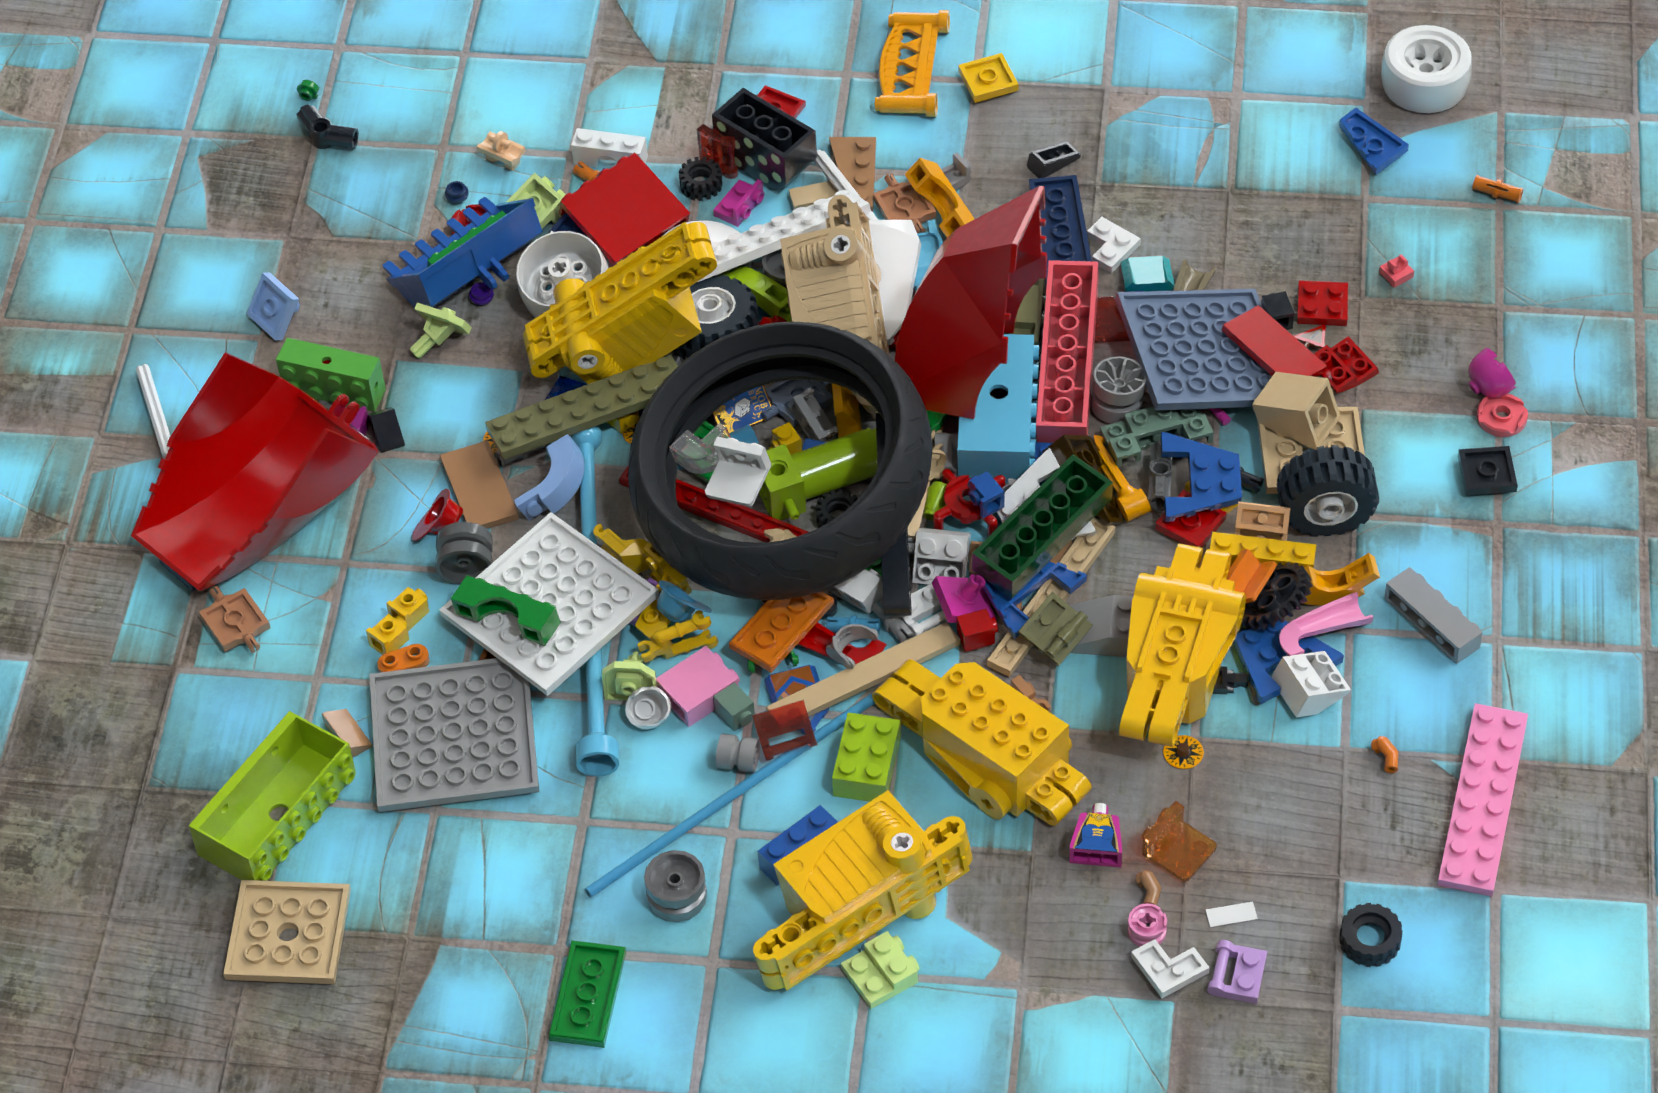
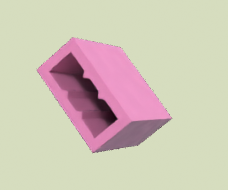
(694, 684)

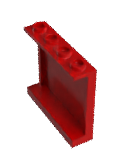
(624, 208)

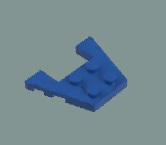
(1212, 477)
(1006, 607)
(1262, 652)

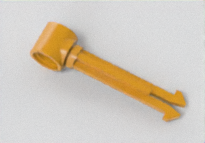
(1130, 501)

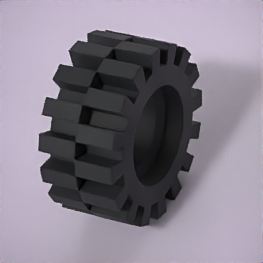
(703, 188)
(832, 503)

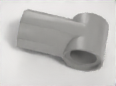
(949, 447)

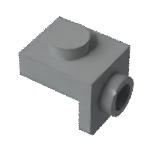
(958, 172)

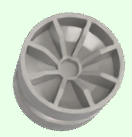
(1117, 389)

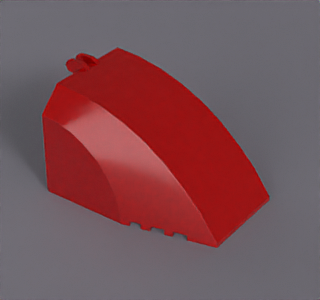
(247, 472)

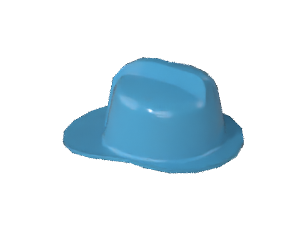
(676, 603)

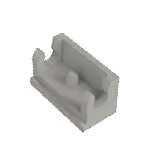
(811, 416)

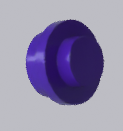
(481, 294)

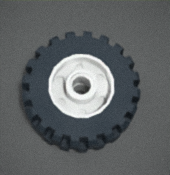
(722, 309)
(1328, 490)

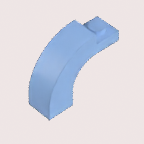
(559, 484)

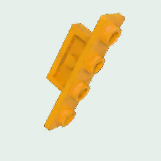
(846, 411)

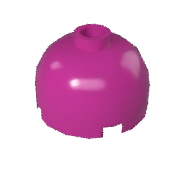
(1489, 375)

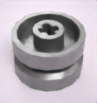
(675, 885)

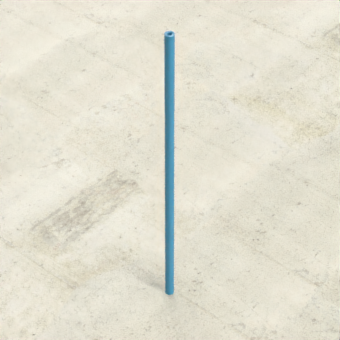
(722, 801)

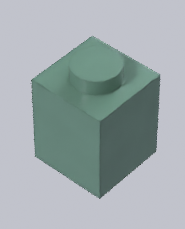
(734, 706)

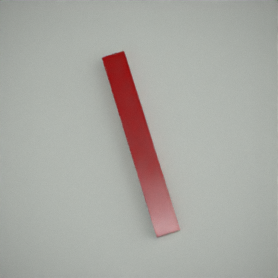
(724, 513)

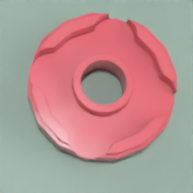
(1502, 426)

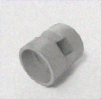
(735, 752)

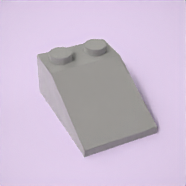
(1110, 626)

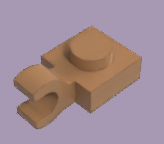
(1028, 690)

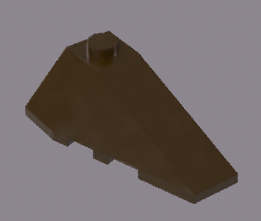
(1085, 449)

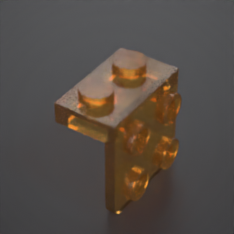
(1176, 844)

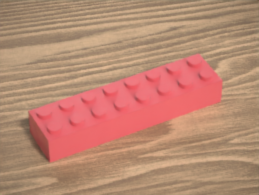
(1067, 350)

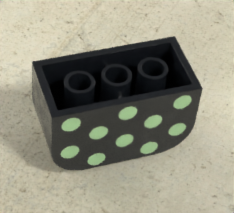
(767, 140)

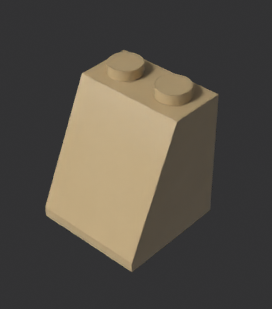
(1298, 408)

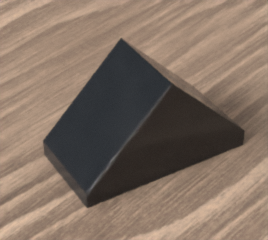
(386, 429)

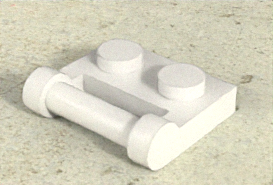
(924, 603)

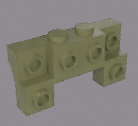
(1030, 316)

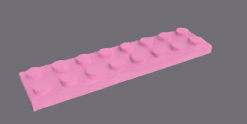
(1483, 800)

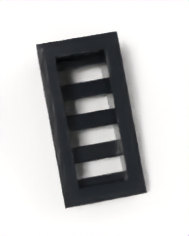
(1044, 163)

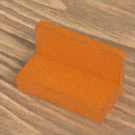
(1250, 574)

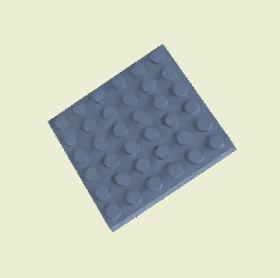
(1186, 353)

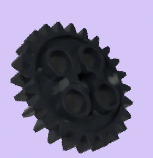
(1278, 597)

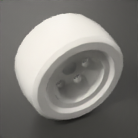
(1424, 84)
(552, 261)

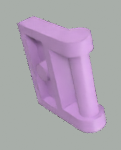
(1246, 976)

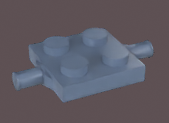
(783, 391)

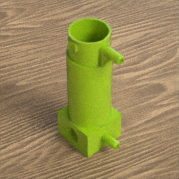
(816, 472)

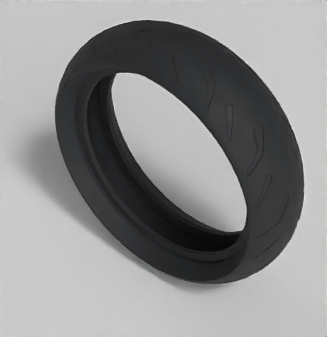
(816, 558)

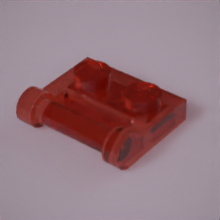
(711, 145)
(782, 721)

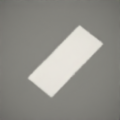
(1231, 914)

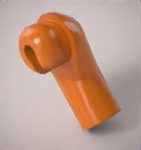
(1390, 752)

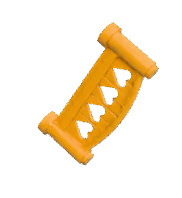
(917, 98)

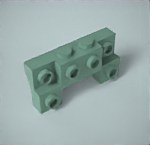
(1145, 427)

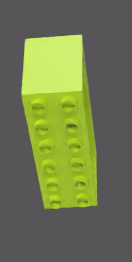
(291, 769)

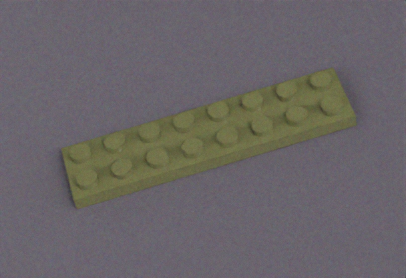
(578, 408)

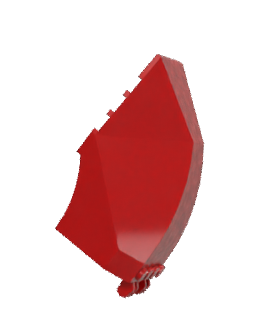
(968, 302)

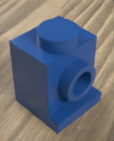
(986, 494)

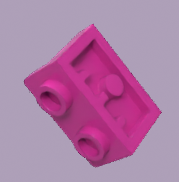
(739, 202)

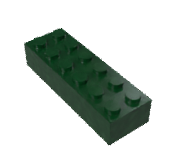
(1042, 526)

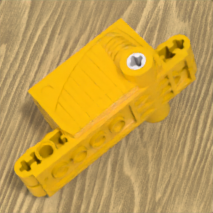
(626, 313)
(856, 883)

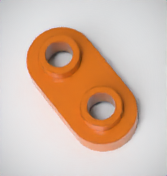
(404, 658)

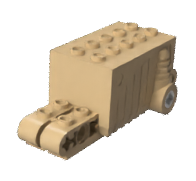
(836, 277)

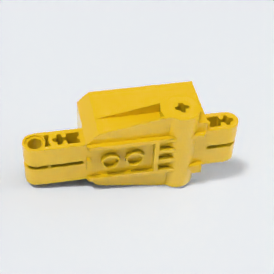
(1177, 641)
(987, 739)

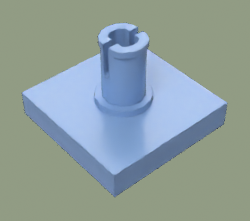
(273, 306)

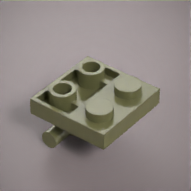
(1055, 628)

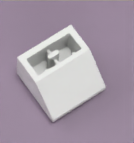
(940, 554)
(1309, 683)

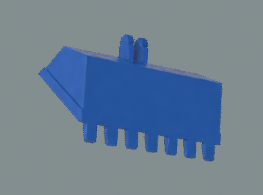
(471, 259)

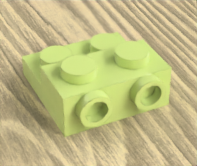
(544, 196)
(881, 969)

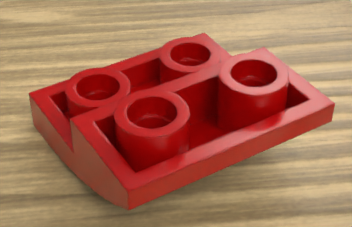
(1346, 365)

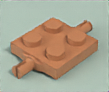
(902, 202)
(234, 619)

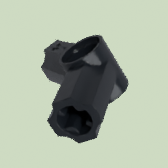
(323, 133)

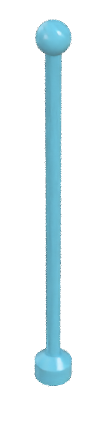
(596, 752)

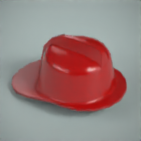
(441, 513)

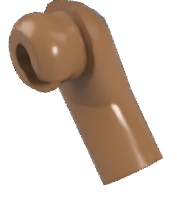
(1150, 883)

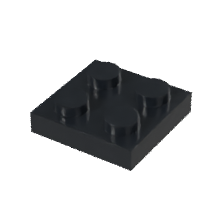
(1487, 470)

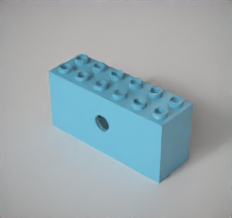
(1003, 428)

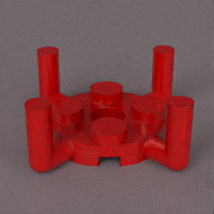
(959, 507)

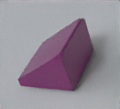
(361, 421)

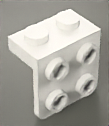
(739, 471)

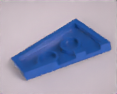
(1372, 140)

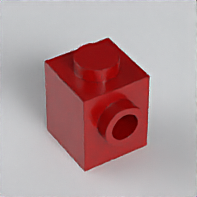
(976, 629)

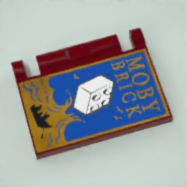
(743, 409)

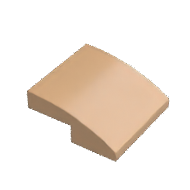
(1262, 521)

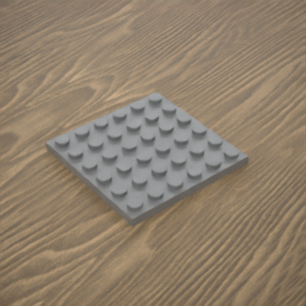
(452, 734)

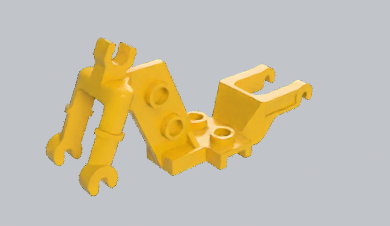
(640, 556)

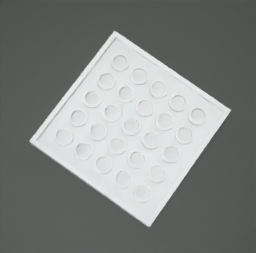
(583, 582)

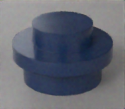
(456, 192)

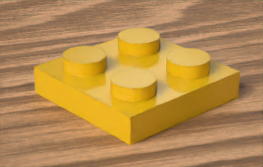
(988, 77)

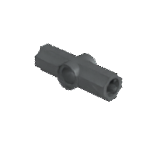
(1159, 477)

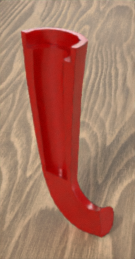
(820, 637)

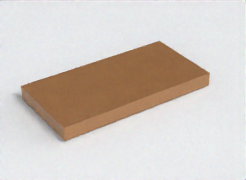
(479, 485)

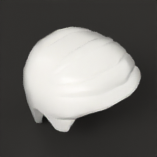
(648, 707)

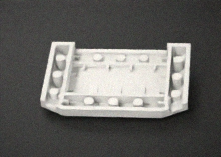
(897, 255)

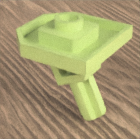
(438, 327)
(625, 677)

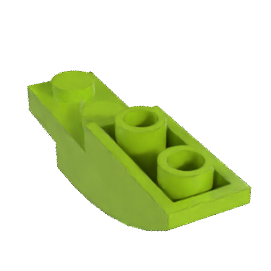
(768, 293)

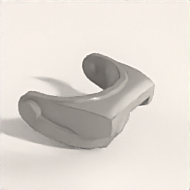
(843, 637)

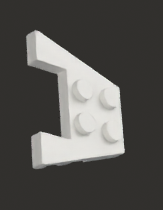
(1029, 483)

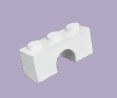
(592, 144)

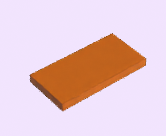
(779, 628)

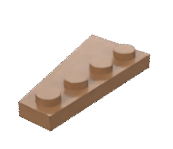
(856, 161)

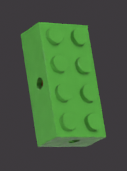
(331, 371)

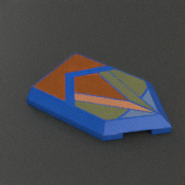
(791, 681)

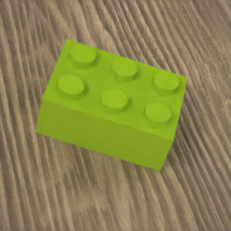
(866, 757)

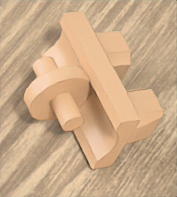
(502, 149)

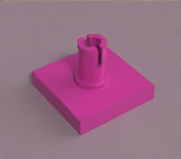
(961, 596)

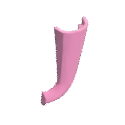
(1327, 618)

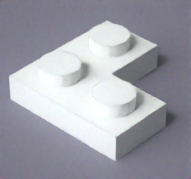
(1115, 242)
(1165, 973)

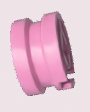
(1137, 920)

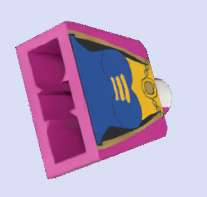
(1097, 839)

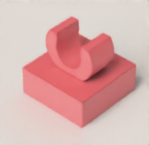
(1397, 271)

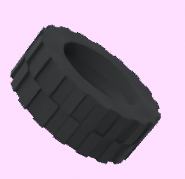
(1374, 915)

